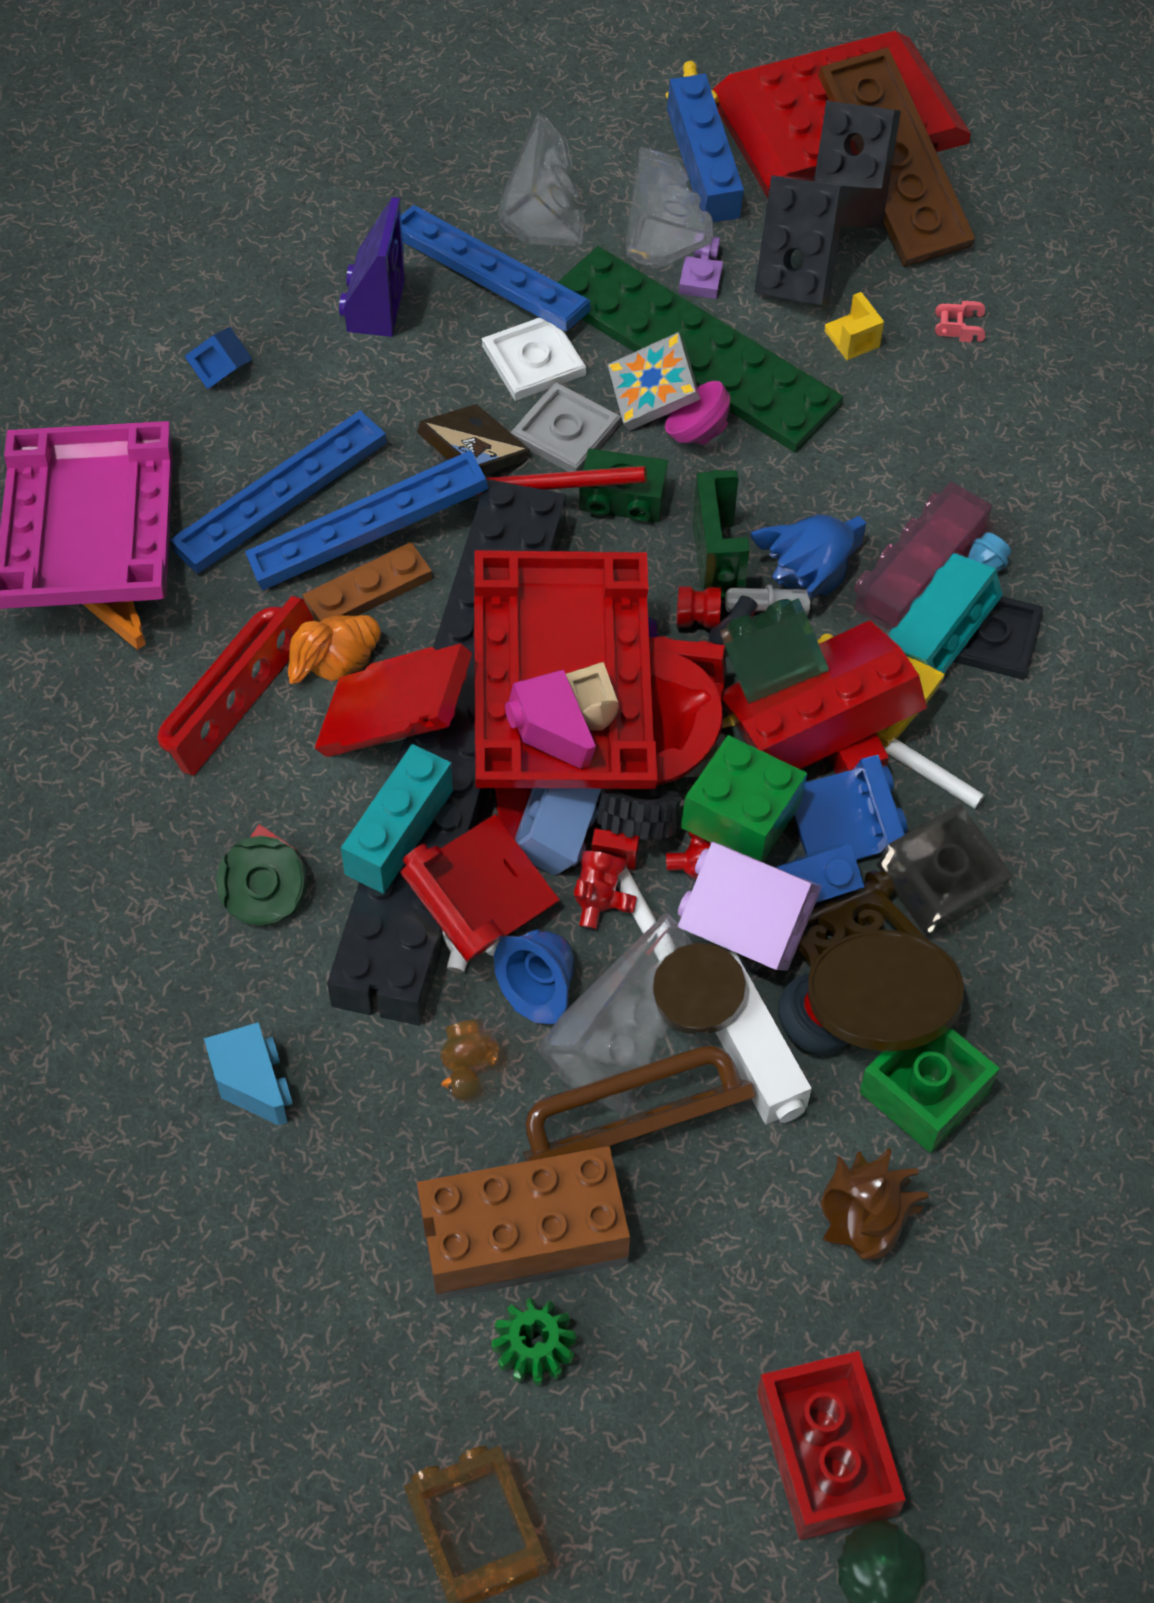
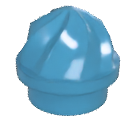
(990, 551)

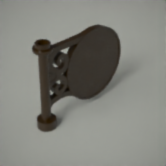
(877, 983)

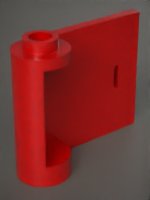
(478, 886)

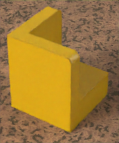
(858, 331)

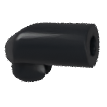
(744, 606)

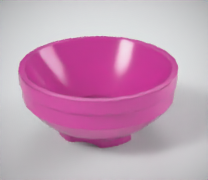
(701, 419)

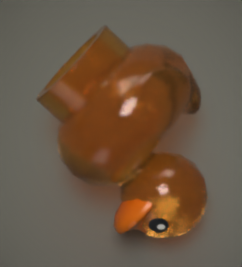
(464, 1049)

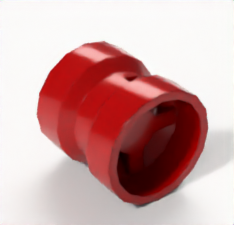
(698, 606)

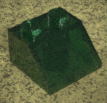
(773, 649)

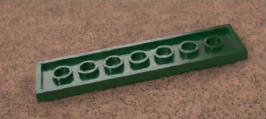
(760, 384)

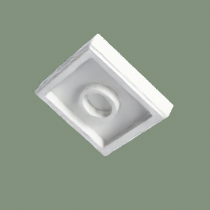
(533, 357)

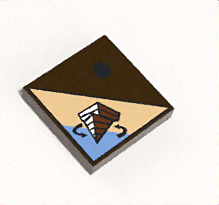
(475, 431)

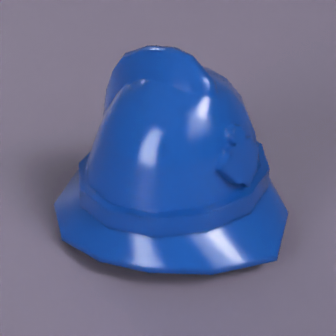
(535, 974)

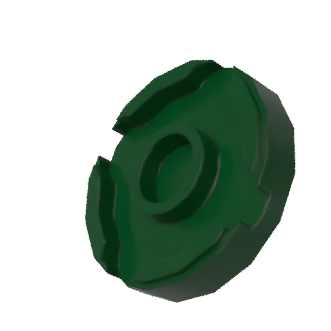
(261, 881)

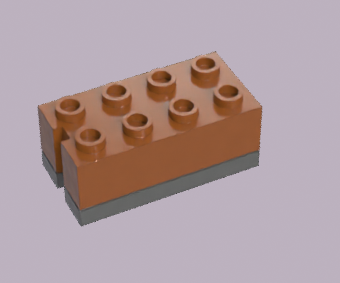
(523, 1223)

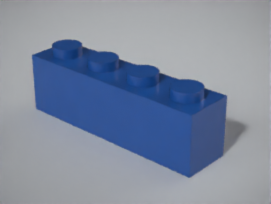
(704, 147)

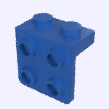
(851, 810)

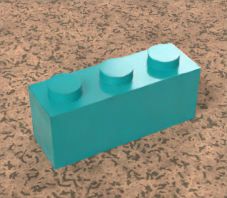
(948, 612)
(397, 818)

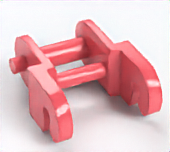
(959, 329)

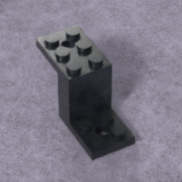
(811, 210)

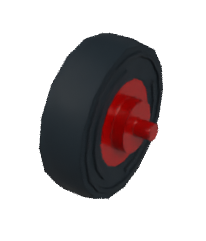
(801, 1022)

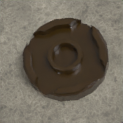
(699, 988)

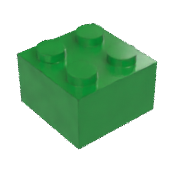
(743, 799)
(929, 1086)

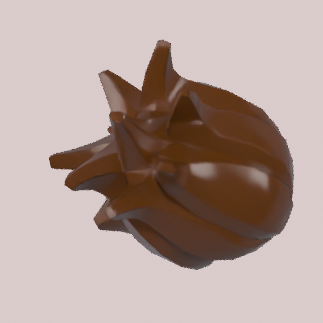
(869, 1205)

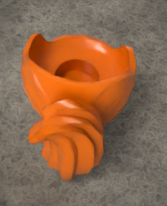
(332, 647)

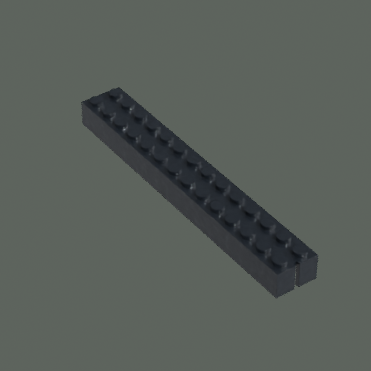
(392, 936)

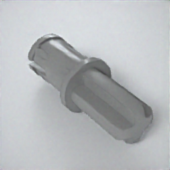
(766, 597)

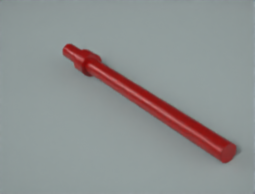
(578, 479)

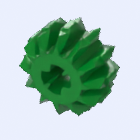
(542, 1356)

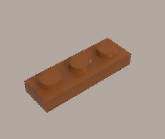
(369, 584)

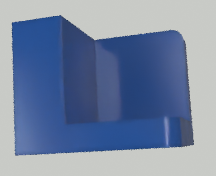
(218, 357)

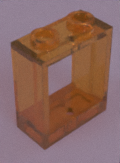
(493, 1577)

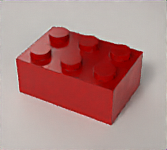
(830, 1445)

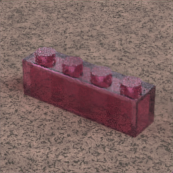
(907, 568)

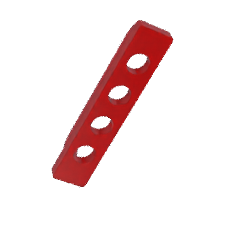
(231, 671)

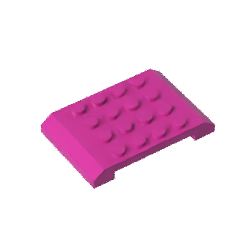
(86, 514)

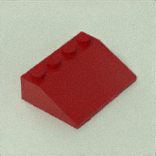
(860, 694)

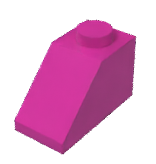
(551, 718)

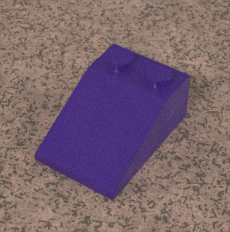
(376, 277)

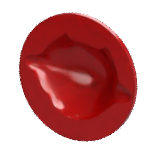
(684, 714)

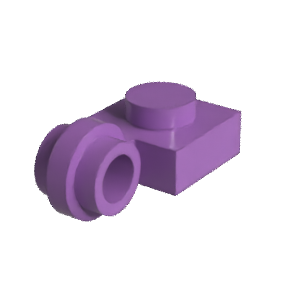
(702, 272)

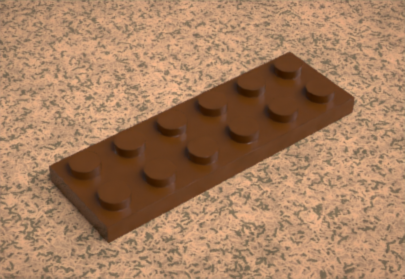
(920, 202)

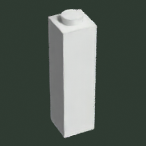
(765, 1059)

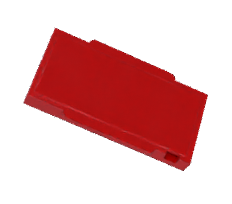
(394, 699)

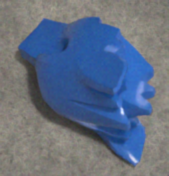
(812, 551)

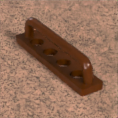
(730, 1092)

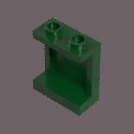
(720, 561)

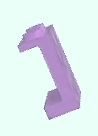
(748, 906)

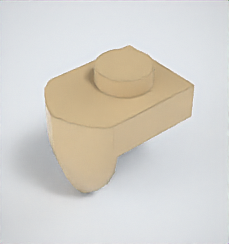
(594, 695)

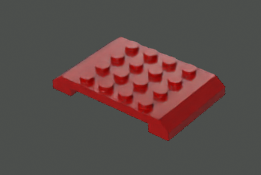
(780, 106)
(555, 615)

